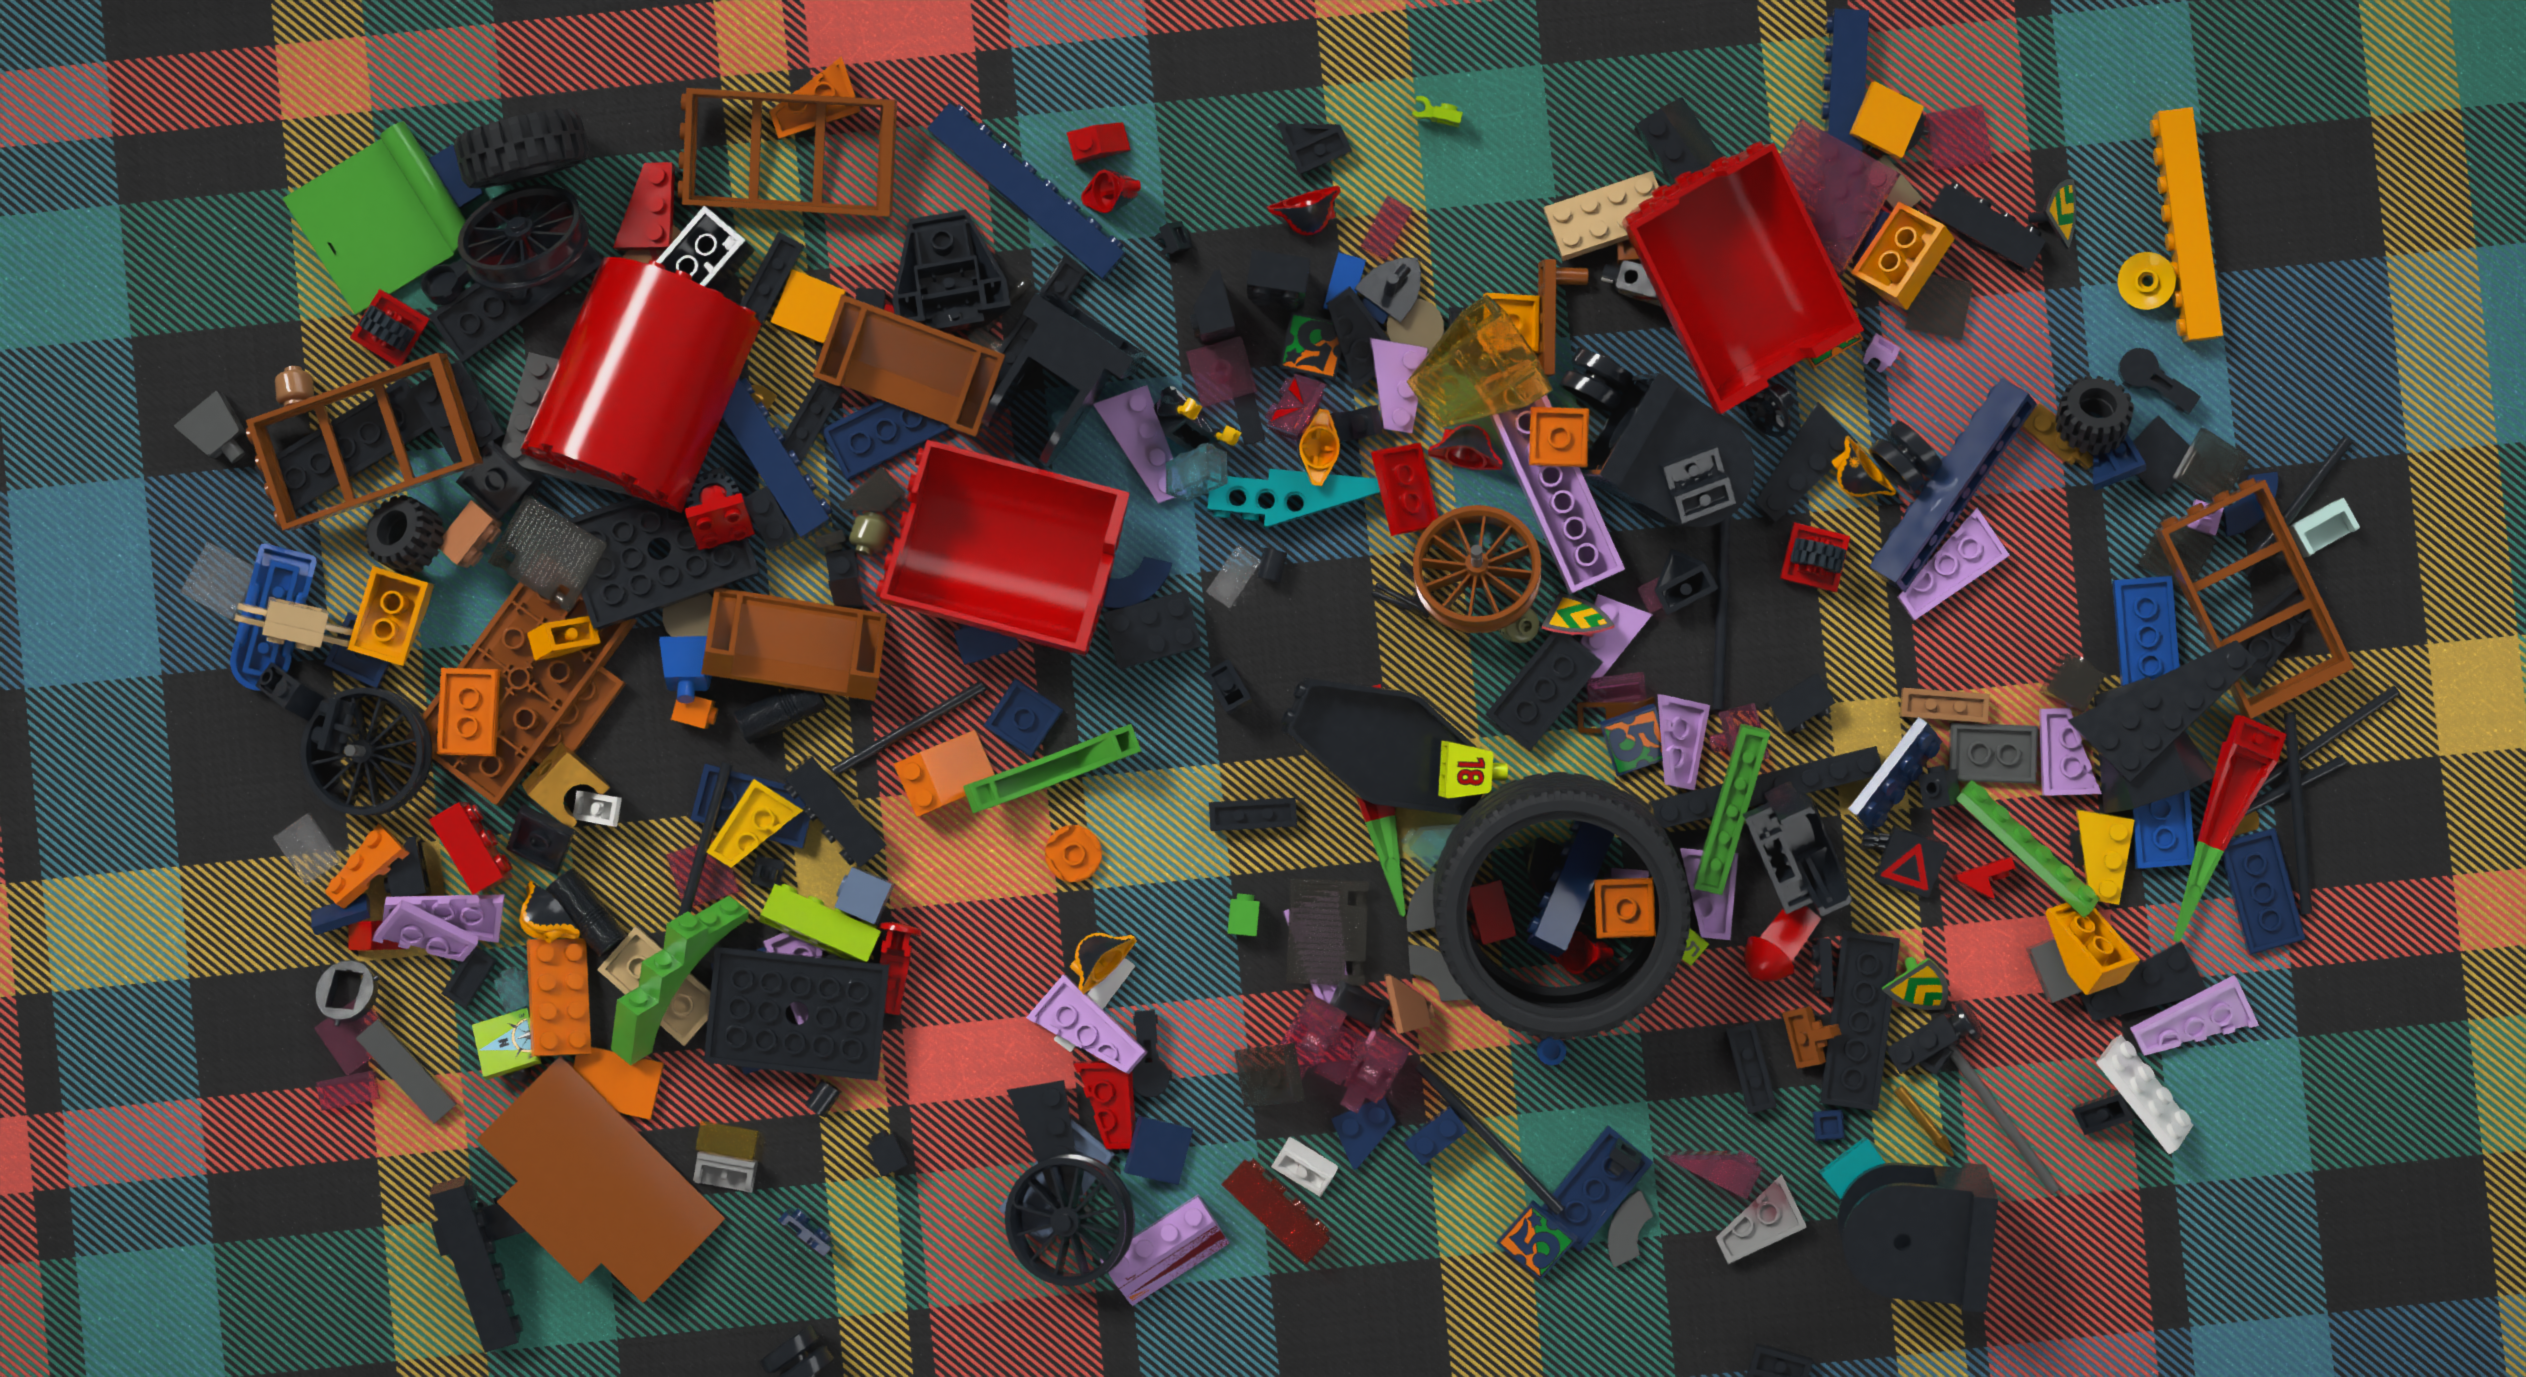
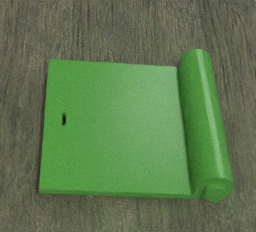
(379, 217)

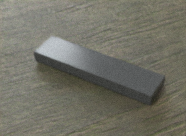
(406, 1070)

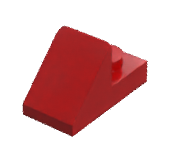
(1978, 879)
(361, 935)

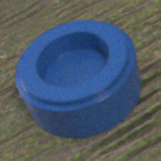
(1551, 1051)

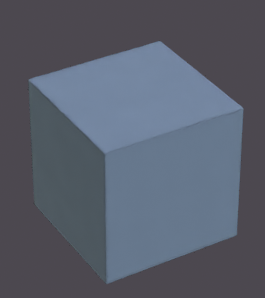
(864, 895)

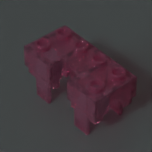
(1342, 1054)

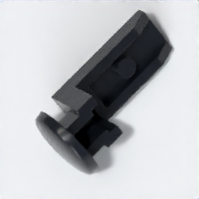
(1935, 1037)

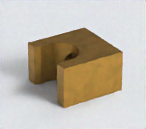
(556, 776)

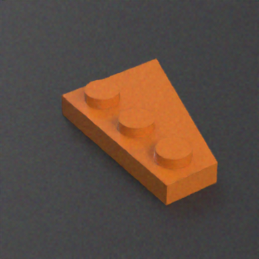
(798, 117)
(366, 863)

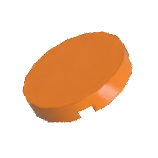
(1073, 853)

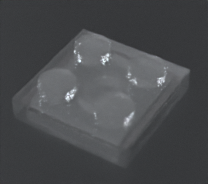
(219, 580)

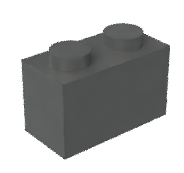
(2051, 971)

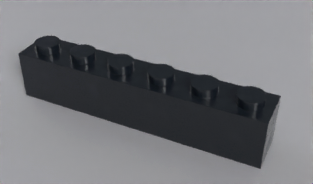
(476, 1264)

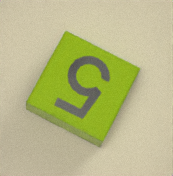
(1694, 947)

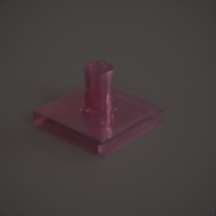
(1221, 372)
(1731, 723)

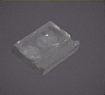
(307, 849)

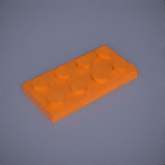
(558, 997)

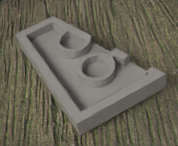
(1762, 1223)

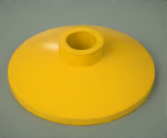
(2132, 276)

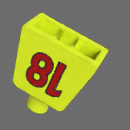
(1467, 770)

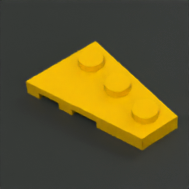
(751, 822)
(2105, 852)

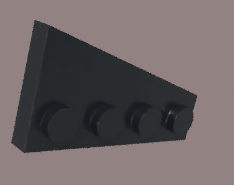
(2271, 642)
(2152, 982)

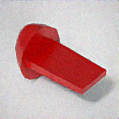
(1772, 953)

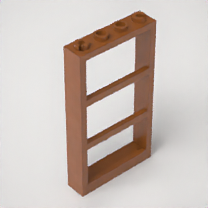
(886, 153)
(455, 410)
(2302, 682)

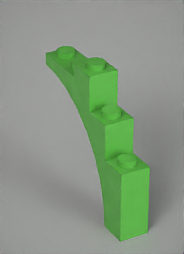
(662, 974)

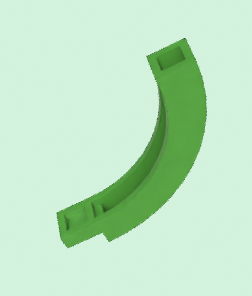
(1052, 769)

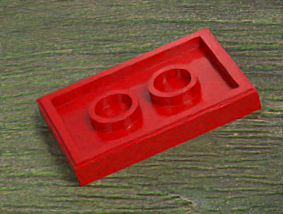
(1405, 488)

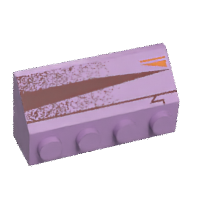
(1168, 1249)

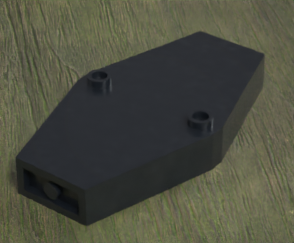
(1376, 742)

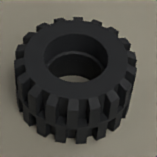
(2100, 398)
(404, 535)

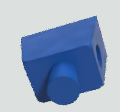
(683, 666)

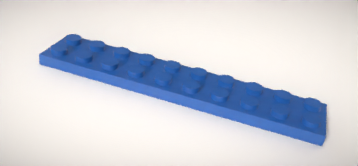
(2150, 649)

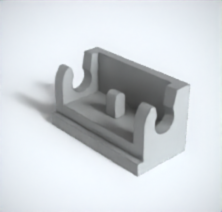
(725, 1171)

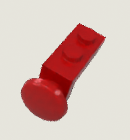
(897, 953)

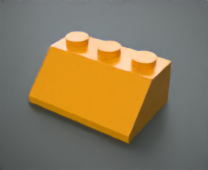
(1903, 255)

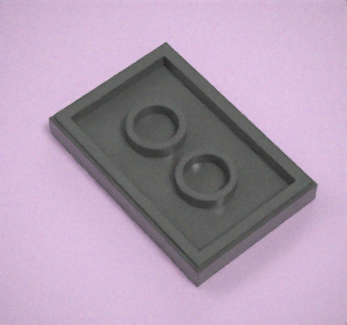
(1993, 752)

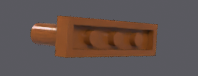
(1548, 277)

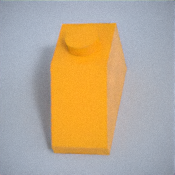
(562, 637)

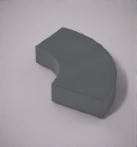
(1420, 909)
(1431, 965)
(1625, 1228)

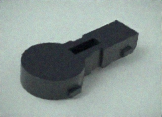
(445, 282)
(2137, 369)
(1149, 1077)

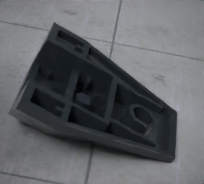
(949, 275)

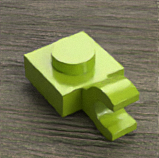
(1445, 114)

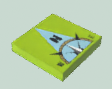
(504, 1044)

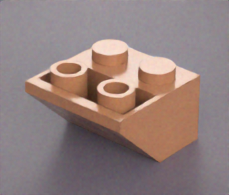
(470, 534)

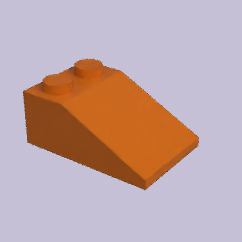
(939, 773)

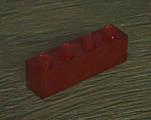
(1275, 1210)

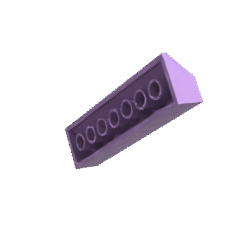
(1560, 506)

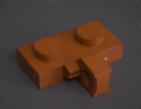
(1808, 1036)

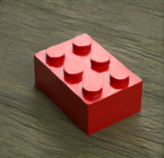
(472, 847)

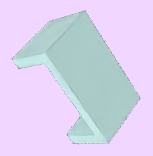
(2323, 527)

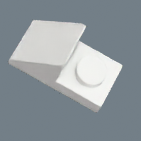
(597, 808)

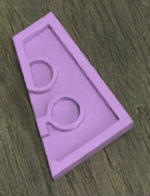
(1393, 366)

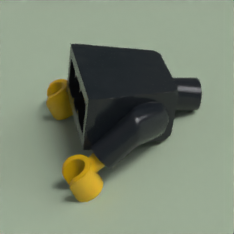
(1186, 424)

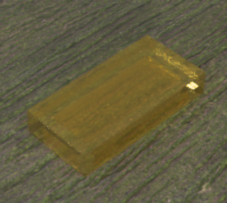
(727, 1140)

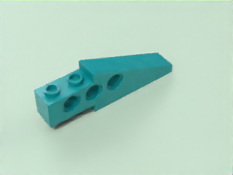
(1284, 484)

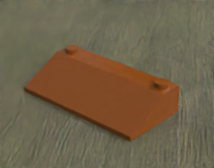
(909, 364)
(794, 644)

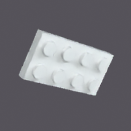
(2145, 1094)

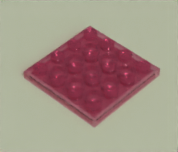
(1837, 188)

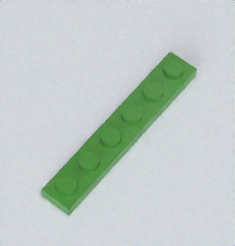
(1732, 803)
(2027, 848)

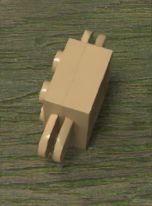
(294, 623)

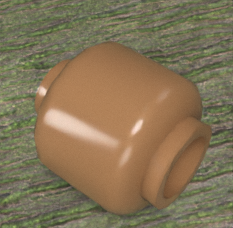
(293, 385)

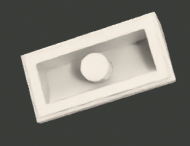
(1305, 1166)

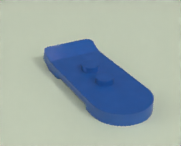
(279, 575)

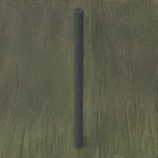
(2003, 1120)

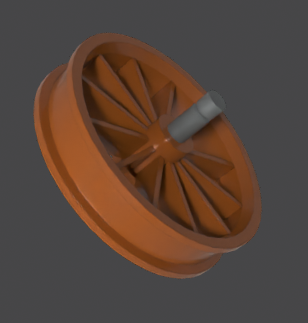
(1477, 569)

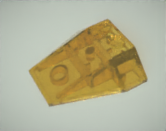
(1478, 368)

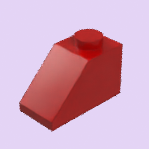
(1098, 142)

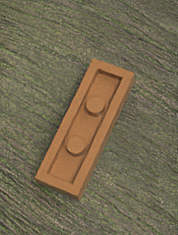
(1944, 705)

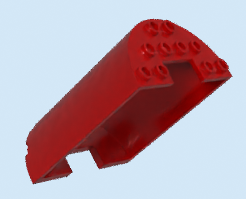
(1740, 273)
(643, 381)
(1005, 548)

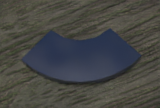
(2247, 511)
(1139, 585)

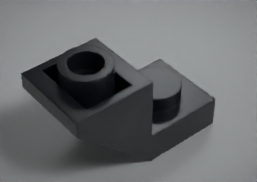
(1357, 423)

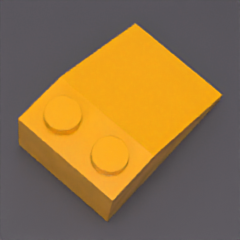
(390, 615)
(2090, 948)

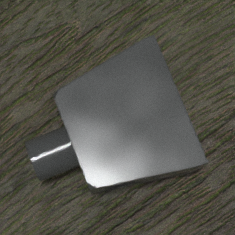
(214, 428)

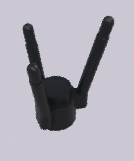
(1411, 604)

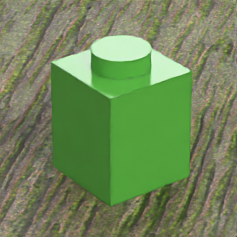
(1243, 915)

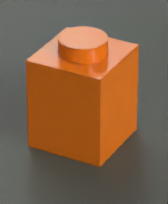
(698, 713)

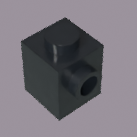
(1939, 787)

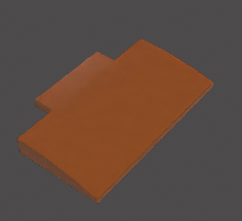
(537, 699)
(595, 1185)

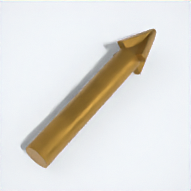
(1940, 1140)

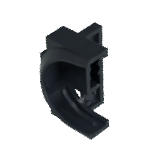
(1797, 851)

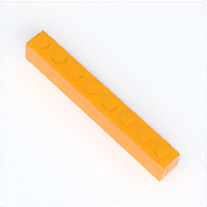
(2186, 224)

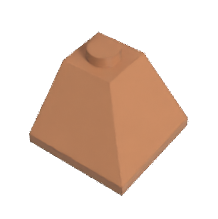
(1407, 1006)

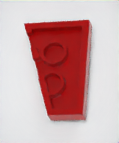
(650, 210)
(1111, 1100)

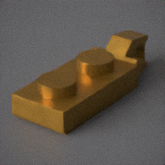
(2042, 427)

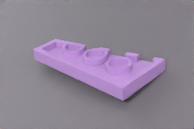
(1957, 563)
(473, 913)
(1086, 1025)

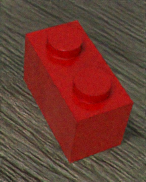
(1490, 913)

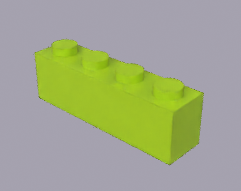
(819, 925)

